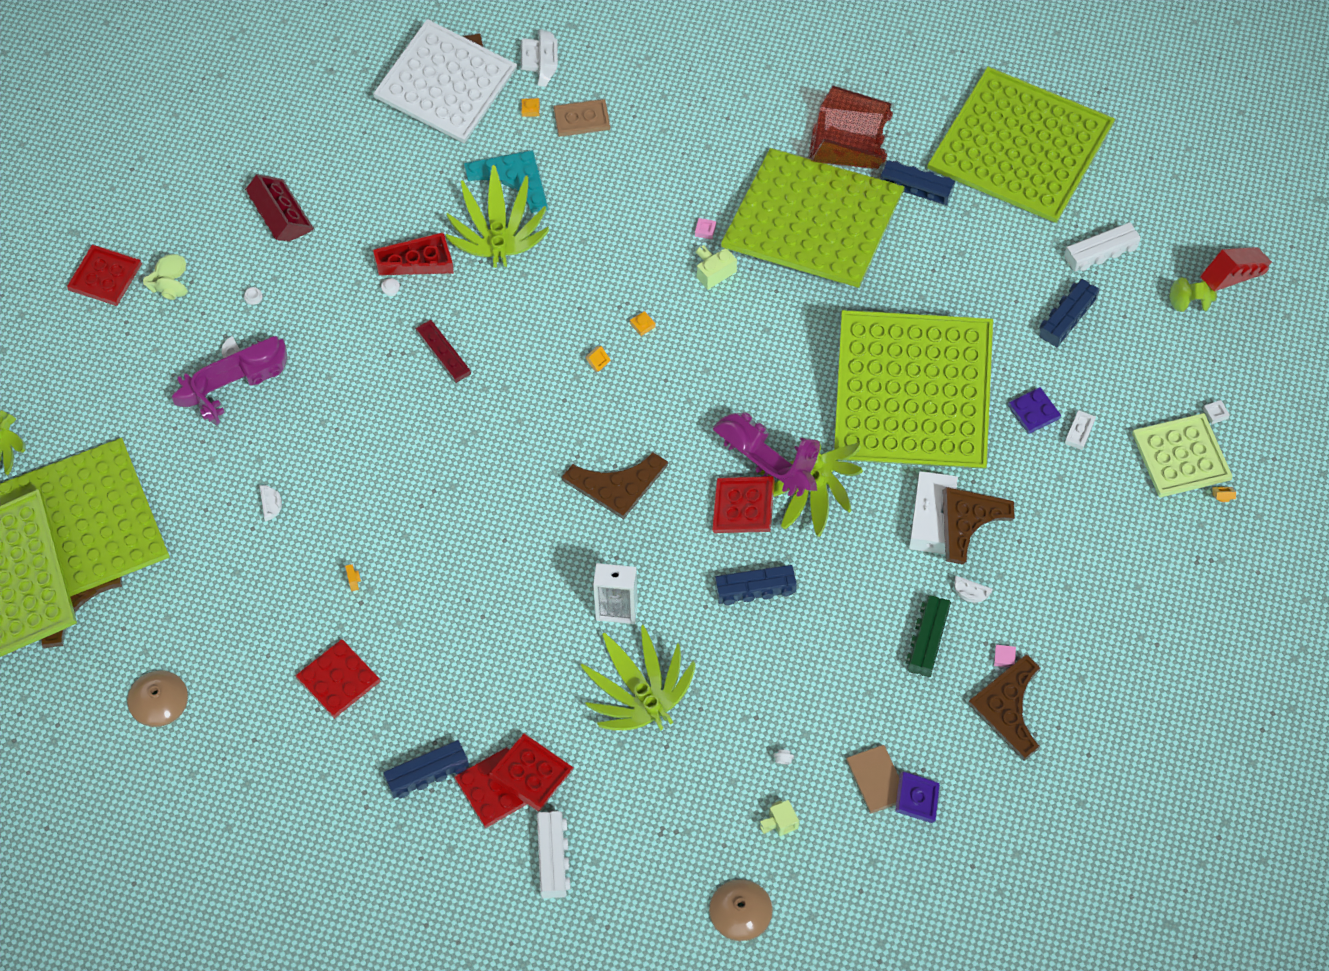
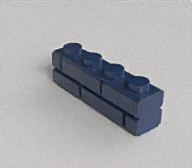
(919, 182)
(1068, 313)
(755, 584)
(426, 769)

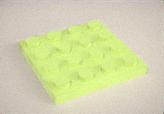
(1182, 455)

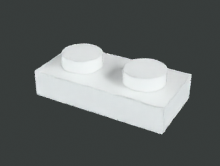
(1080, 430)

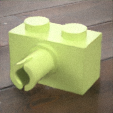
(715, 267)

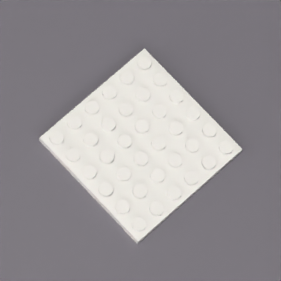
(445, 81)

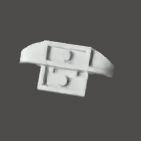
(540, 56)

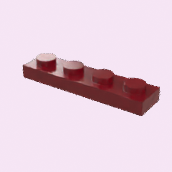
(443, 351)

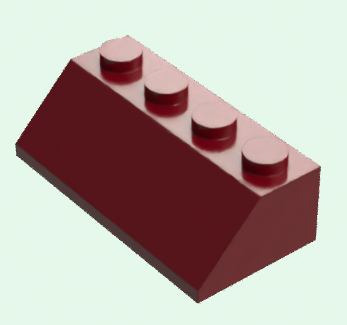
(278, 208)

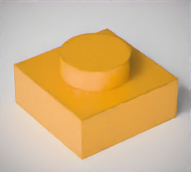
(531, 107)
(642, 323)
(598, 358)
(1224, 494)
(353, 577)

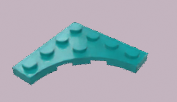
(511, 172)

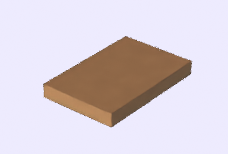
(581, 117)
(875, 778)

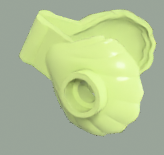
(162, 279)

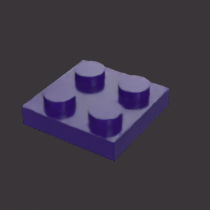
(1034, 410)
(917, 797)

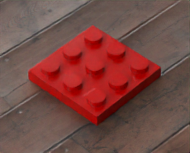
(104, 275)
(743, 504)
(337, 678)
(531, 772)
(486, 797)

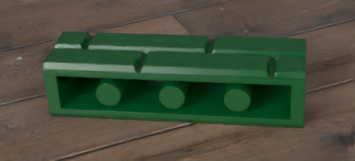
(929, 636)

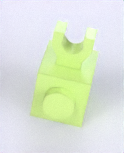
(782, 818)

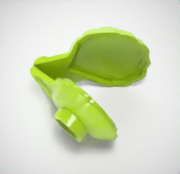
(1182, 293)

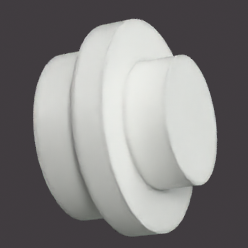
(390, 287)
(253, 296)
(783, 757)

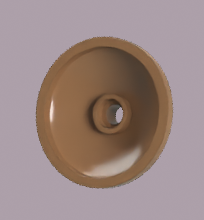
(159, 708)
(738, 922)

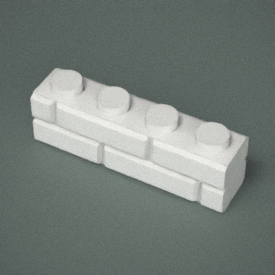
(1102, 247)
(551, 854)

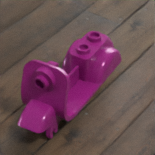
(254, 363)
(749, 439)

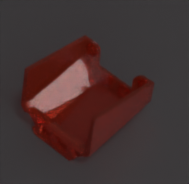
(850, 130)

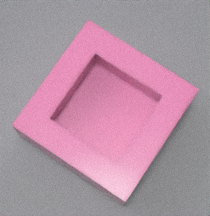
(705, 228)
(1004, 656)

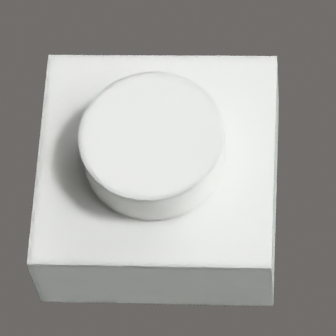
(1216, 412)

